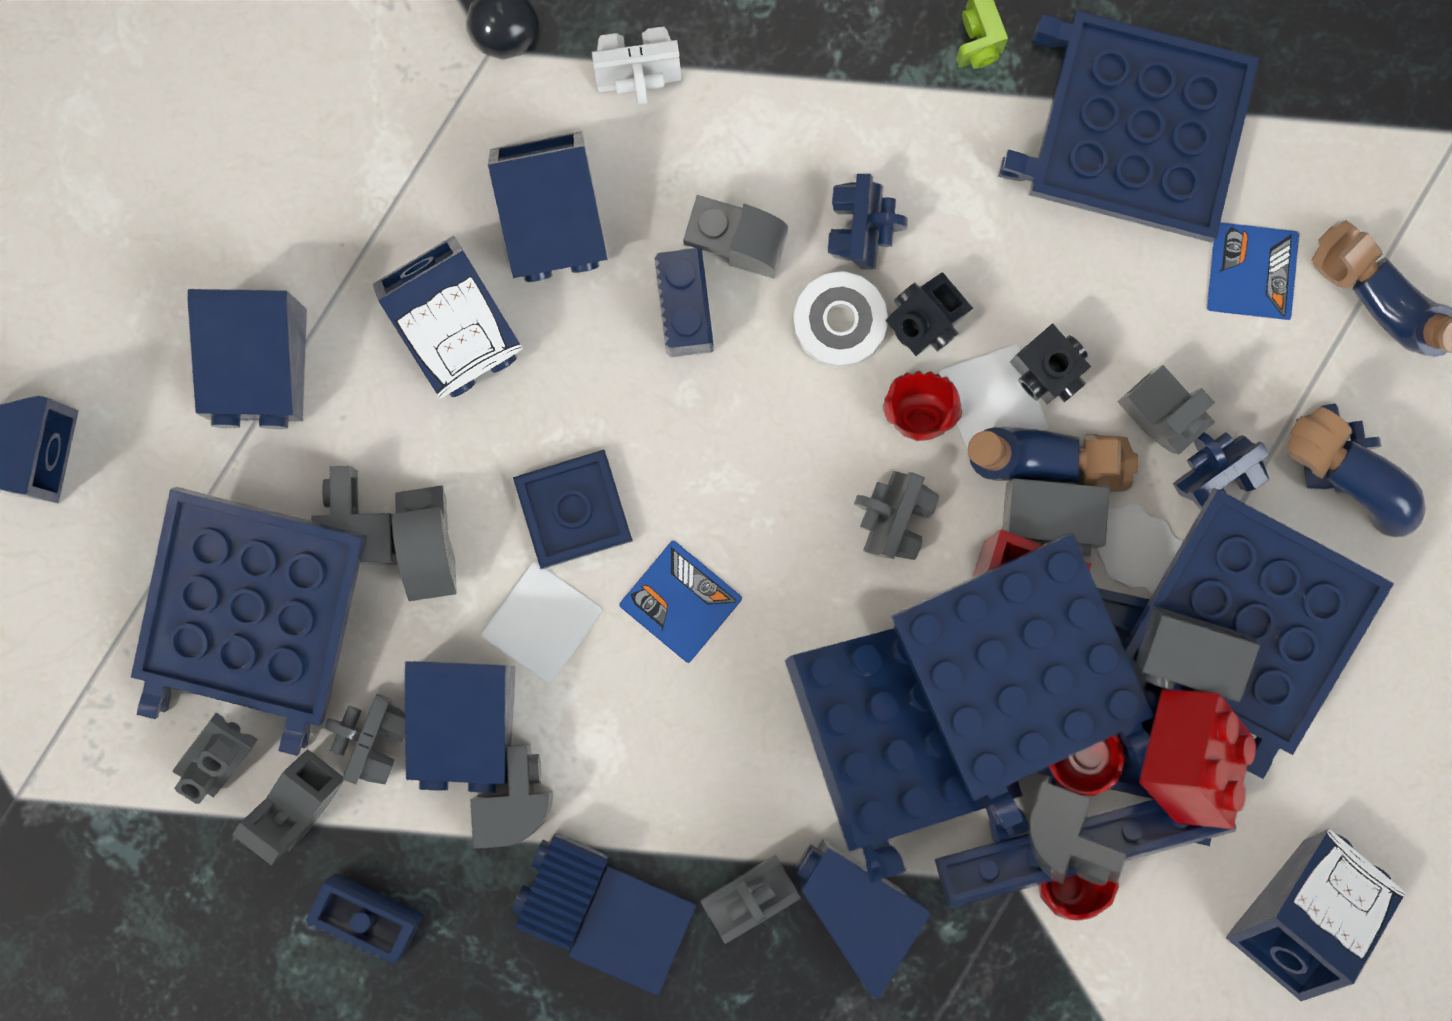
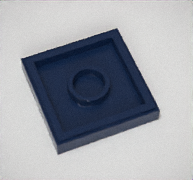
(572, 509)
(633, 930)

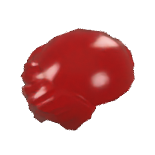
(922, 405)

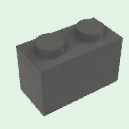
(1052, 509)
(1195, 654)

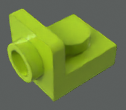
(983, 22)

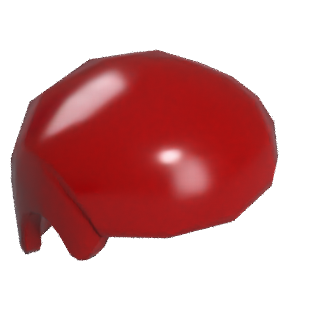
(1091, 769)
(1077, 897)

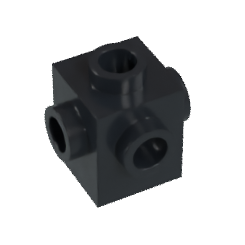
(928, 314)
(1060, 351)

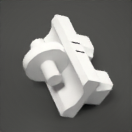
(638, 66)

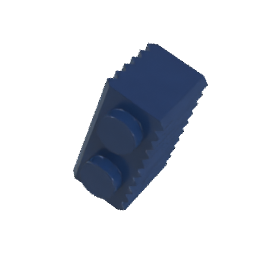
(684, 302)
(560, 890)
(364, 918)

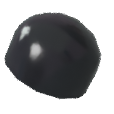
(502, 26)

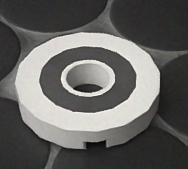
(843, 291)

